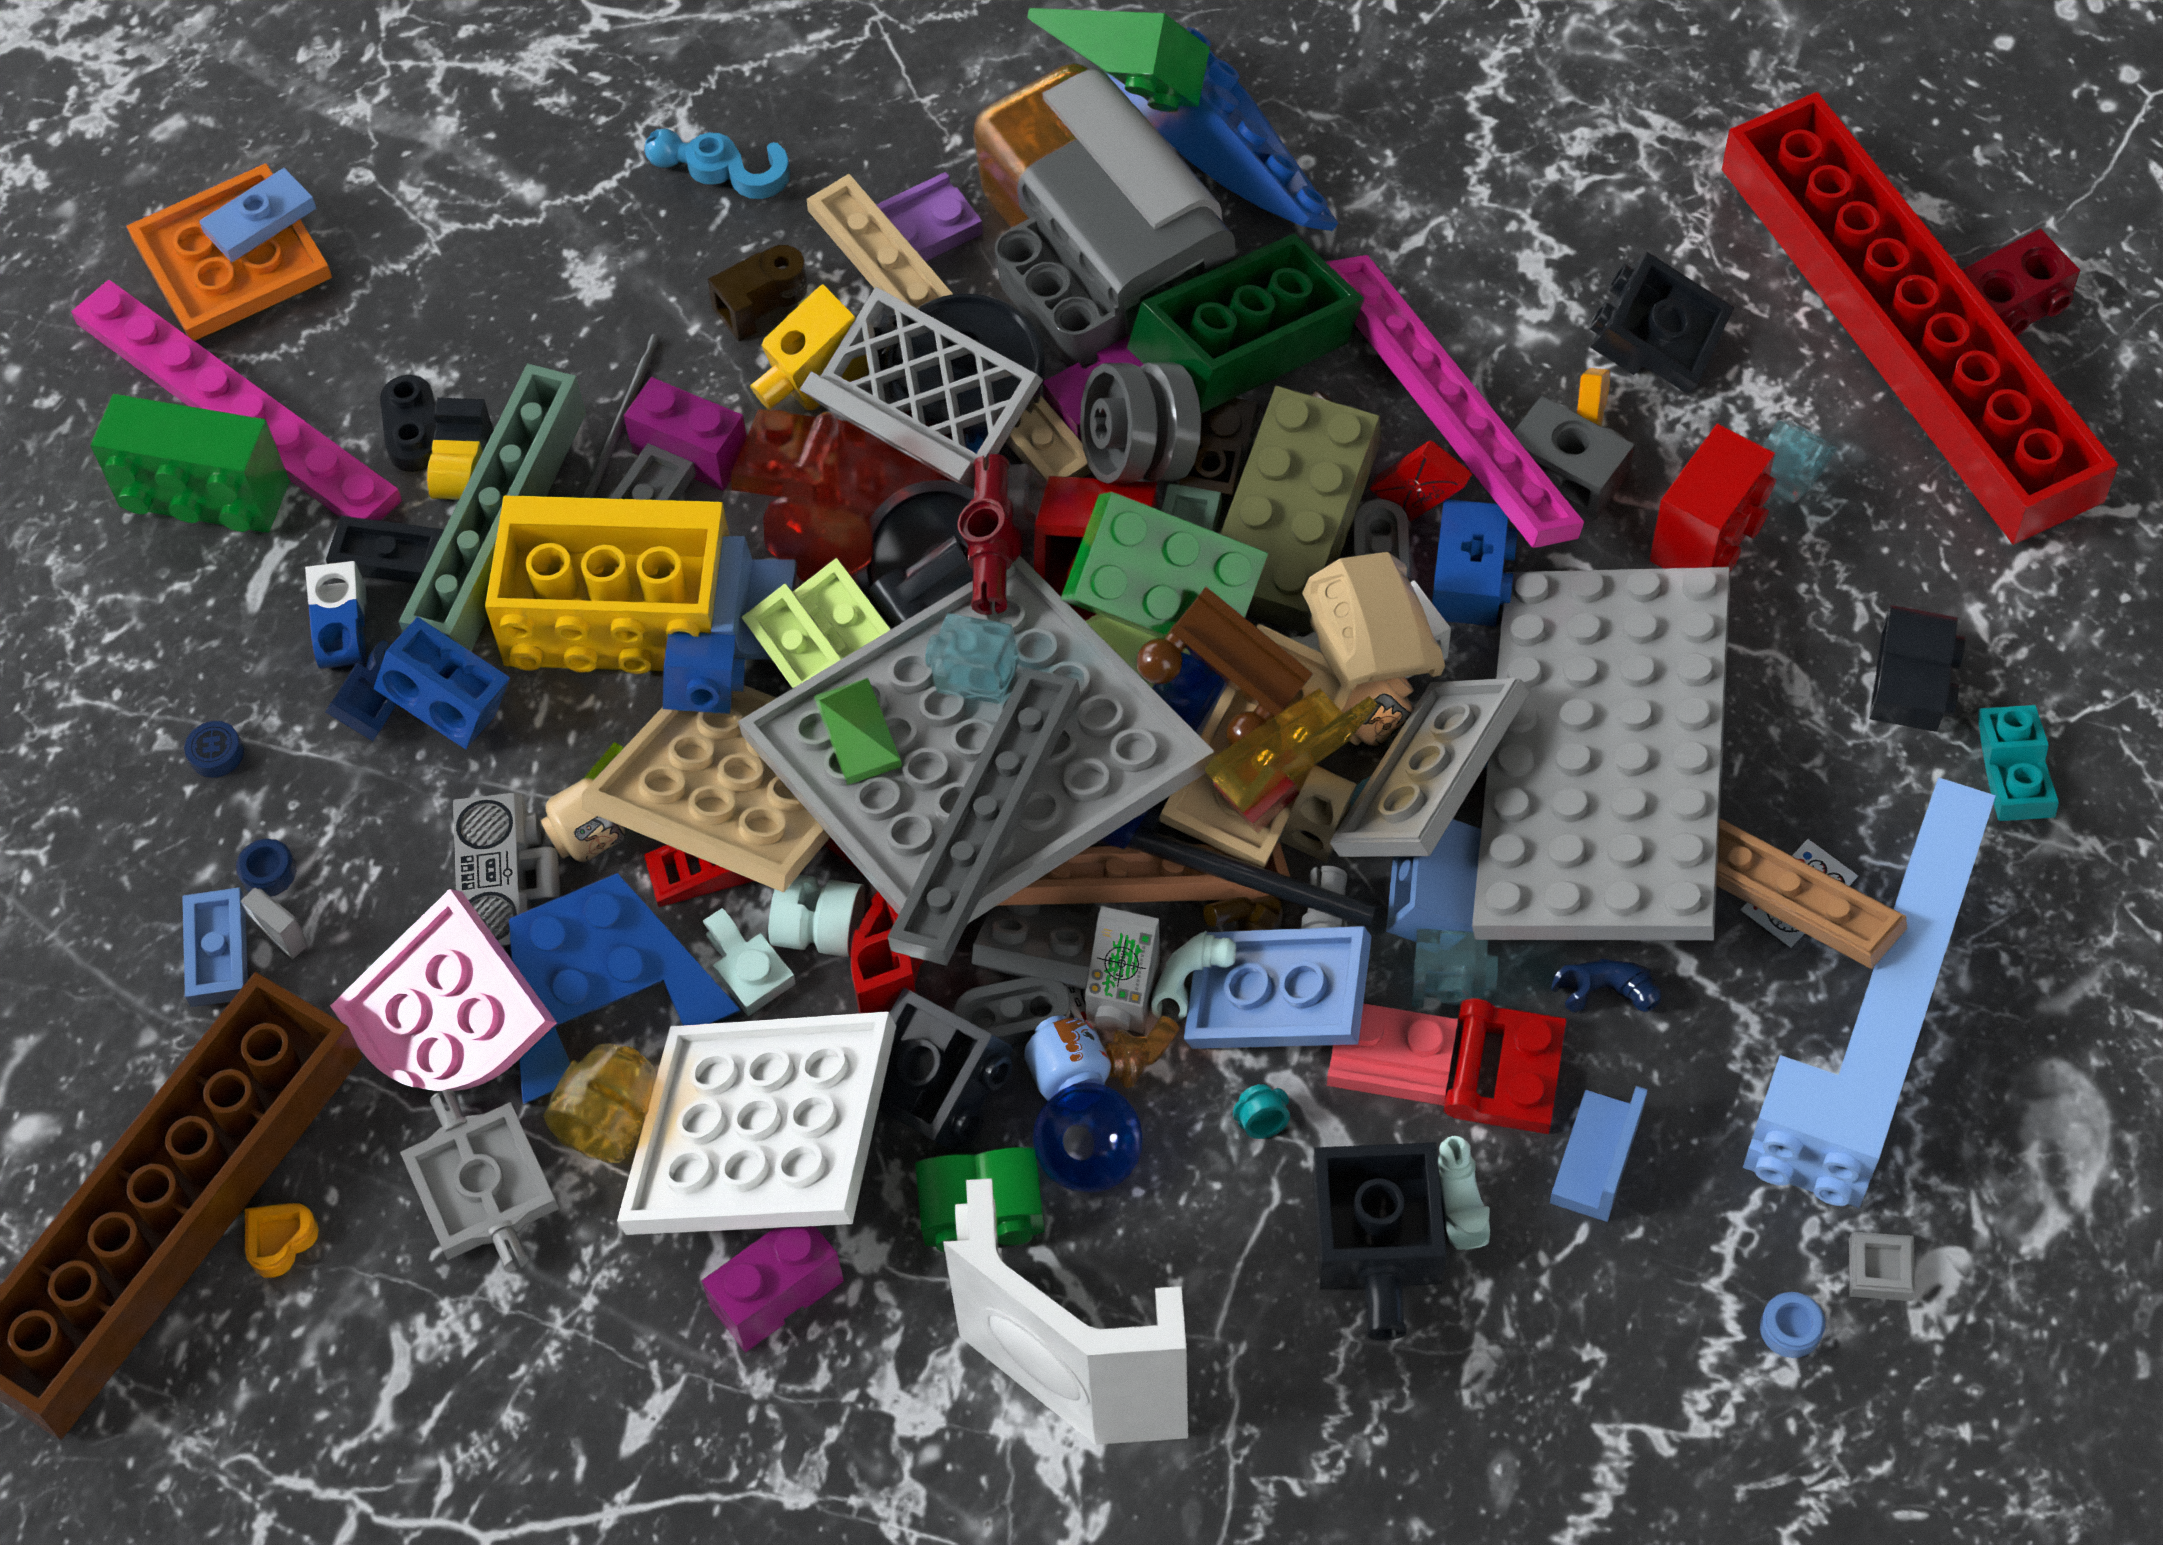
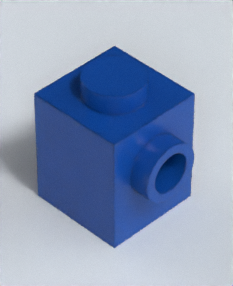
(701, 672)

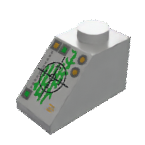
(1123, 970)

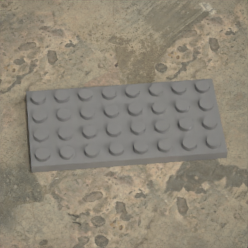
(1614, 761)

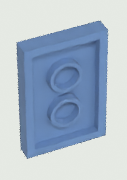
(1282, 990)

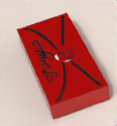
(1421, 479)

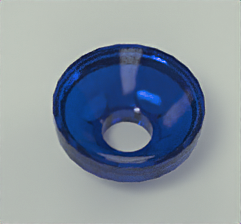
(1112, 1126)

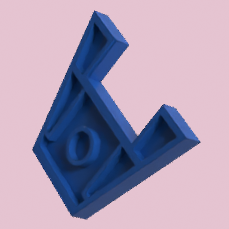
(594, 953)

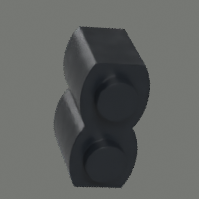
(1915, 669)

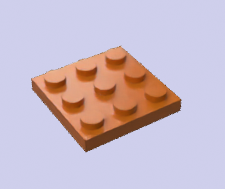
(202, 282)

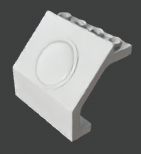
(1100, 1381)

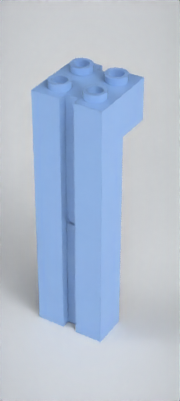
(1831, 1127)

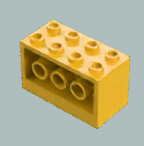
(601, 580)

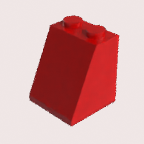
(1064, 519)

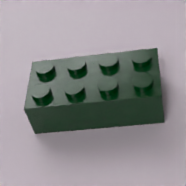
(1248, 320)

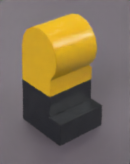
(457, 445)

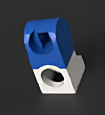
(337, 614)

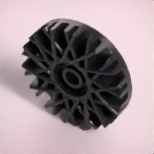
(988, 323)

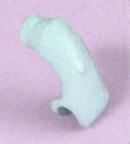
(1195, 954)
(1463, 1209)

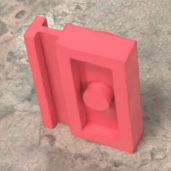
(1397, 1055)

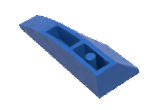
(1238, 146)

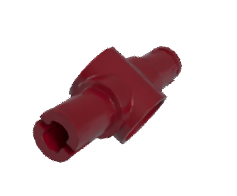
(990, 534)

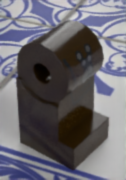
(758, 287)

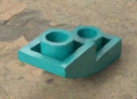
(2016, 763)

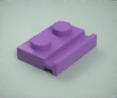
(933, 216)

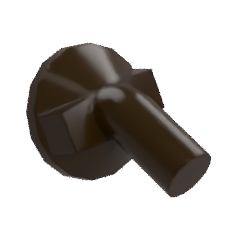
(1249, 914)

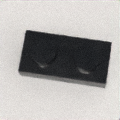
(384, 548)

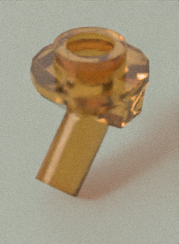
(1133, 1054)

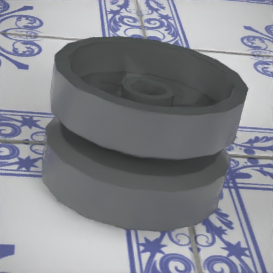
(1140, 422)

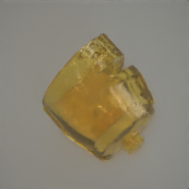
(602, 1102)

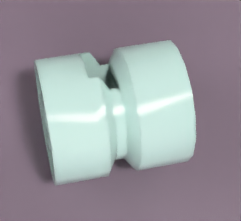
(817, 915)

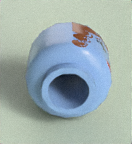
(1065, 1054)

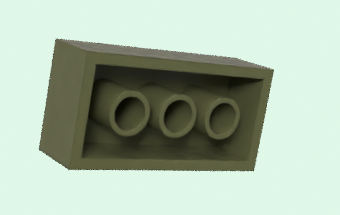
(1300, 496)

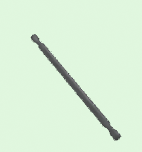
(620, 422)

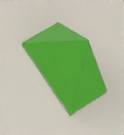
(858, 731)

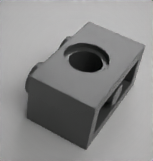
(1600, 459)

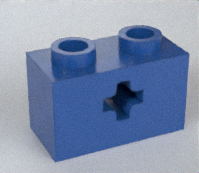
(1471, 562)

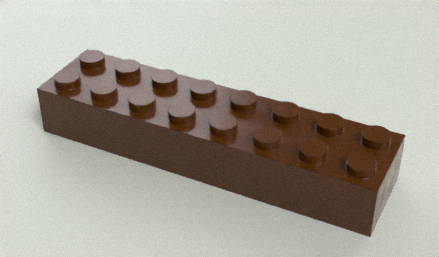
(164, 1199)

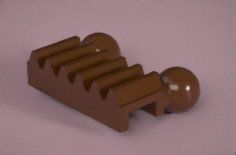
(1233, 651)

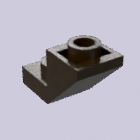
(1223, 446)

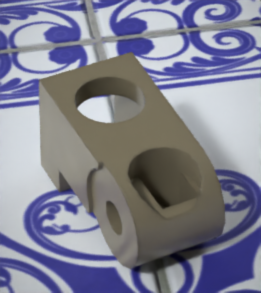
(1319, 810)

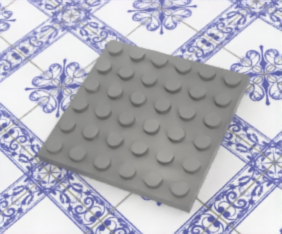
(1108, 766)

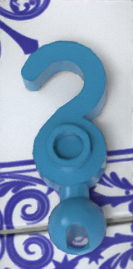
(714, 159)

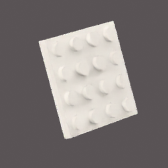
(759, 1125)

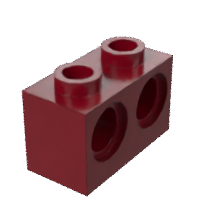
(2025, 280)

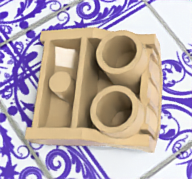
(1371, 621)

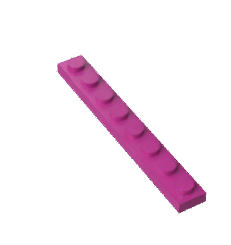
(208, 383)
(1458, 409)

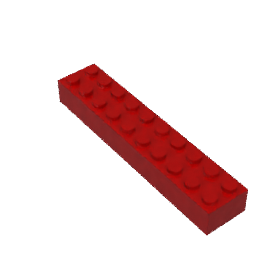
(1918, 319)

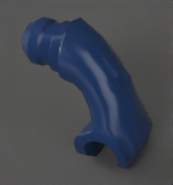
(1623, 977)

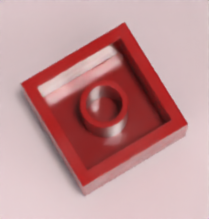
(1714, 503)

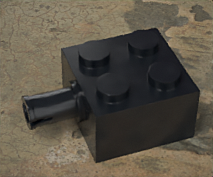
(1379, 1225)

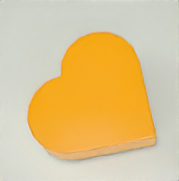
(1593, 394)
(276, 1236)

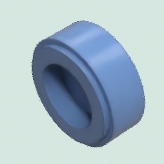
(1792, 1325)

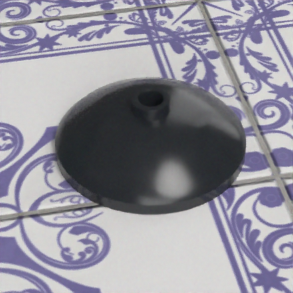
(913, 526)

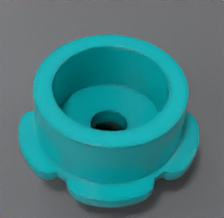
(1262, 1111)

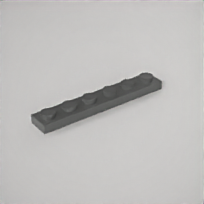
(984, 817)

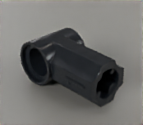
(913, 589)

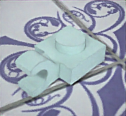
(749, 969)

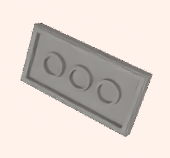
(1429, 768)

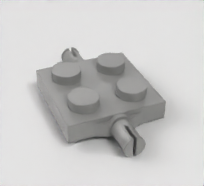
(479, 1180)

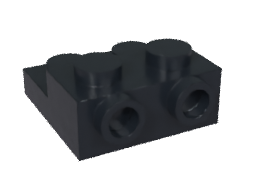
(1660, 323)
(941, 1071)

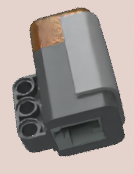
(1092, 209)

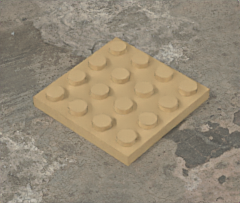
(709, 794)

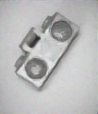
(492, 859)

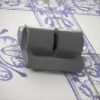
(1039, 941)

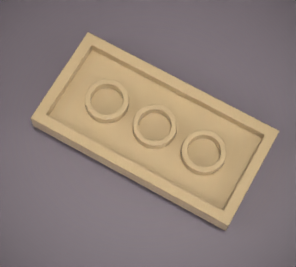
(1198, 806)

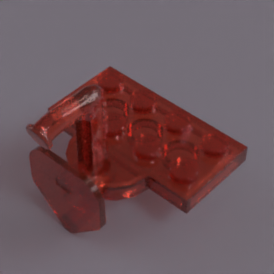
(828, 484)

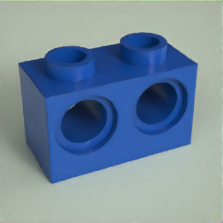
(441, 682)

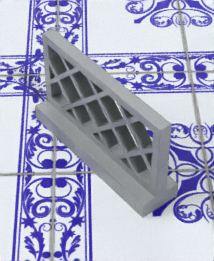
(889, 421)

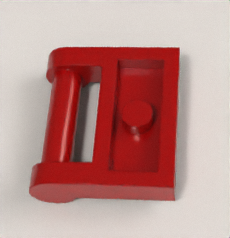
(1525, 1071)

